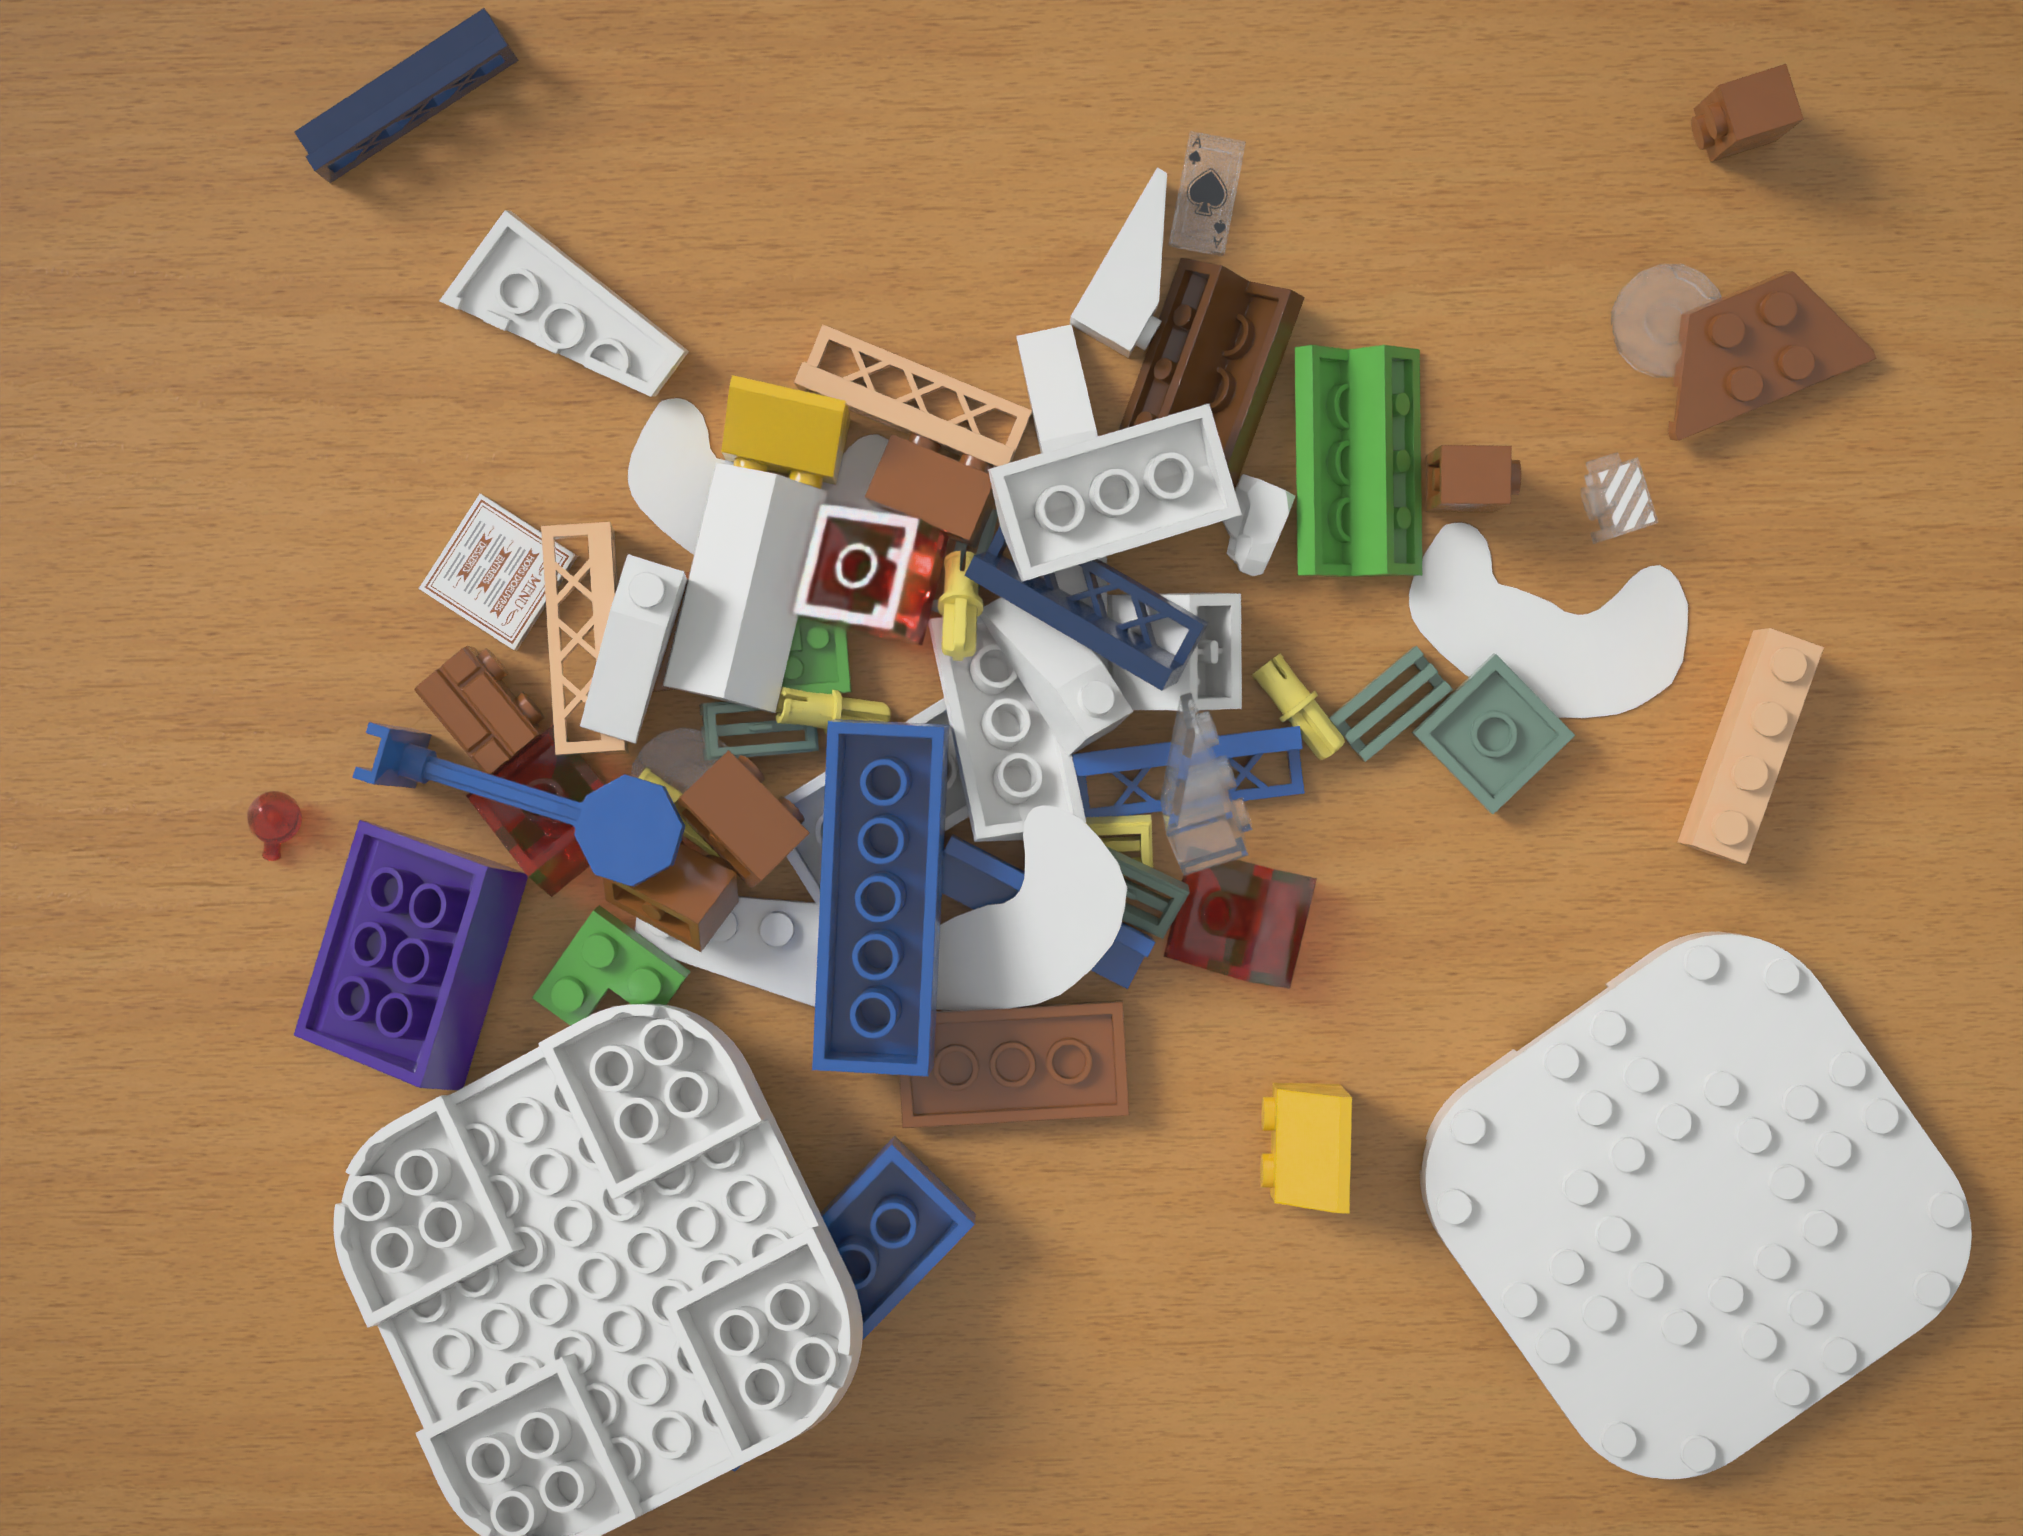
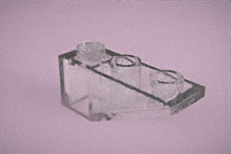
(1196, 796)

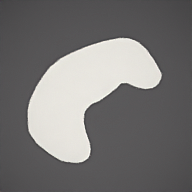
(675, 469)
(1570, 661)
(1043, 935)

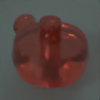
(274, 820)

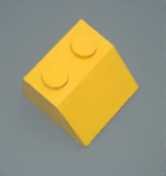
(785, 431)
(1308, 1146)

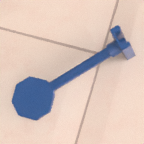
(623, 827)

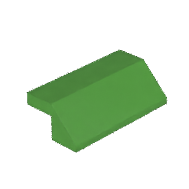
(1358, 461)

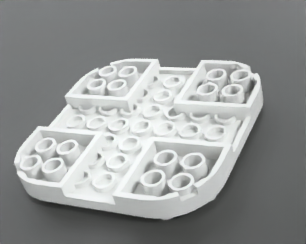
(1696, 1204)
(598, 1275)

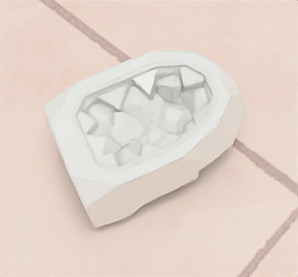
(1260, 525)

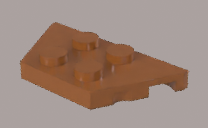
(1756, 351)

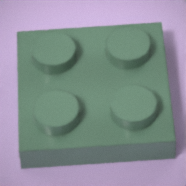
(1493, 733)

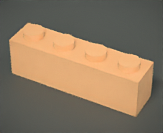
(1750, 745)

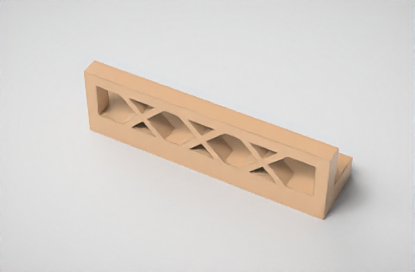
(904, 417)
(603, 586)

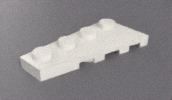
(548, 298)
(758, 944)

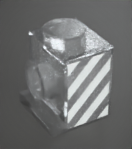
(1617, 497)

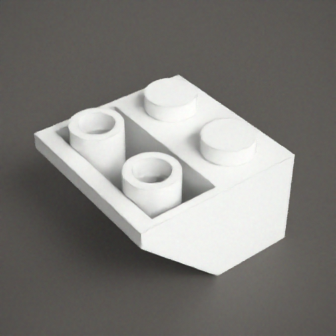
(1214, 667)

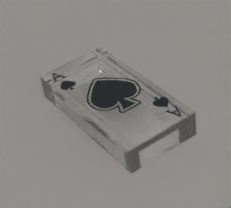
(1206, 193)

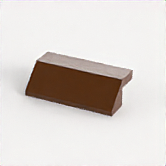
(1215, 348)

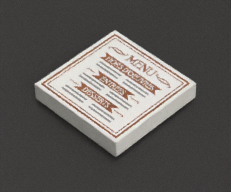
(494, 572)

